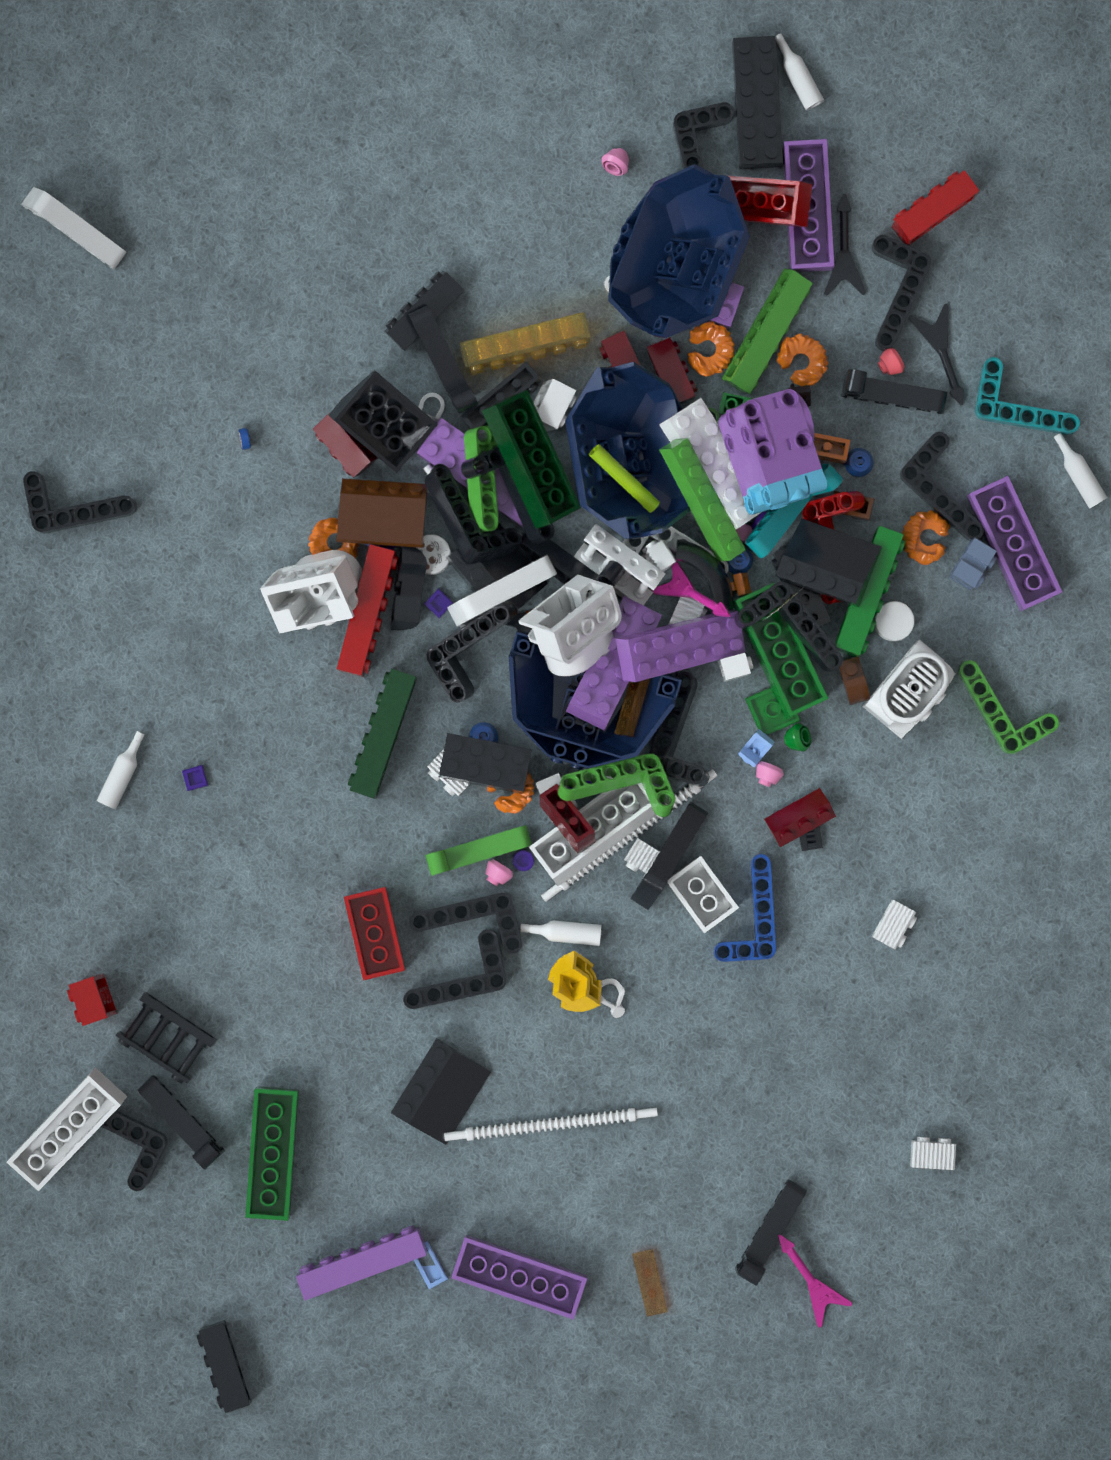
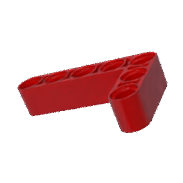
(825, 513)

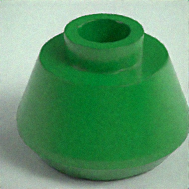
(798, 737)

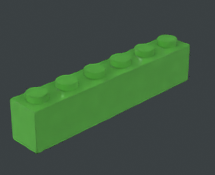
(767, 331)
(702, 499)

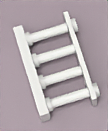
(631, 561)

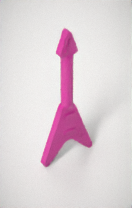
(682, 587)
(819, 1292)

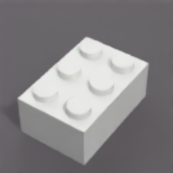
(553, 402)
(702, 894)

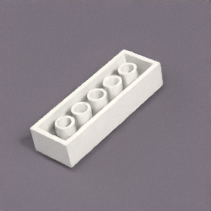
(707, 441)
(610, 815)
(67, 1129)

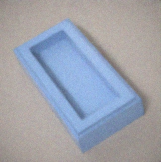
(433, 1274)

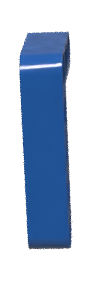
(759, 917)

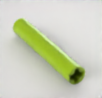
(624, 478)

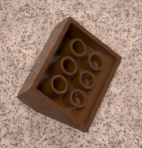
(382, 513)

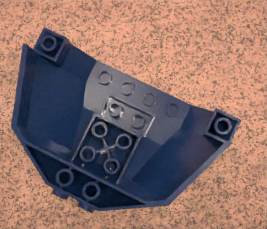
(678, 253)
(623, 415)
(541, 705)

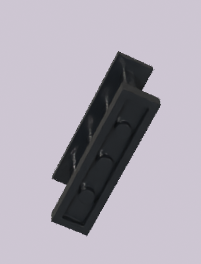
(167, 1016)

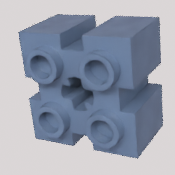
(972, 564)

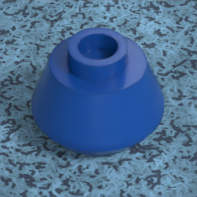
(852, 462)
(745, 562)
(483, 728)

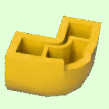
(575, 983)

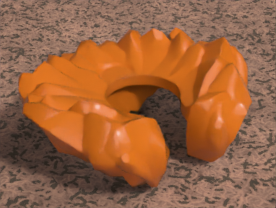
(724, 349)
(812, 349)
(912, 530)
(320, 534)
(516, 801)

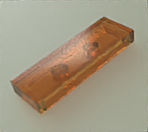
(631, 708)
(649, 1282)

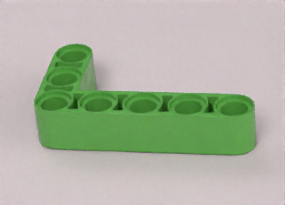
(484, 510)
(999, 713)
(621, 779)
(478, 850)

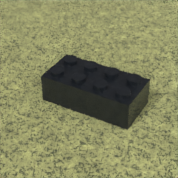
(485, 763)

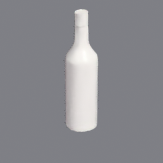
(799, 76)
(1081, 474)
(120, 774)
(566, 932)

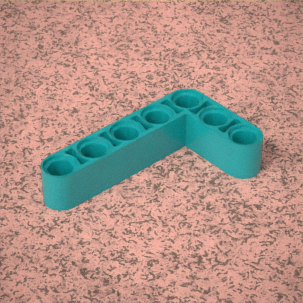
(1016, 410)
(777, 521)

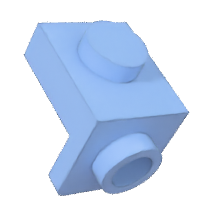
(756, 748)

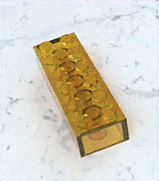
(525, 342)

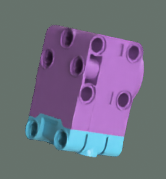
(773, 450)

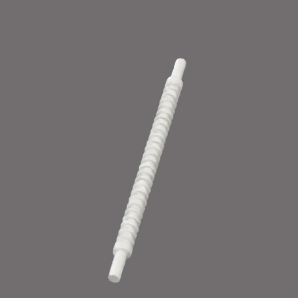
(683, 795)
(471, 1133)

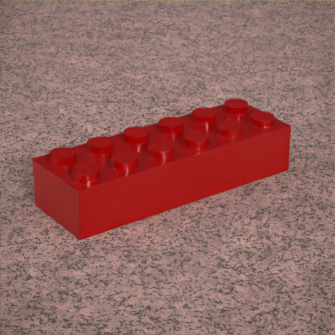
(371, 594)

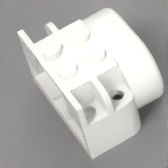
(313, 591)
(574, 625)
(894, 700)

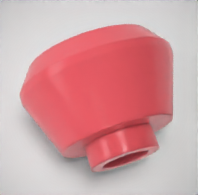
(891, 362)

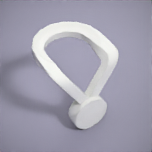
(440, 412)
(616, 1010)

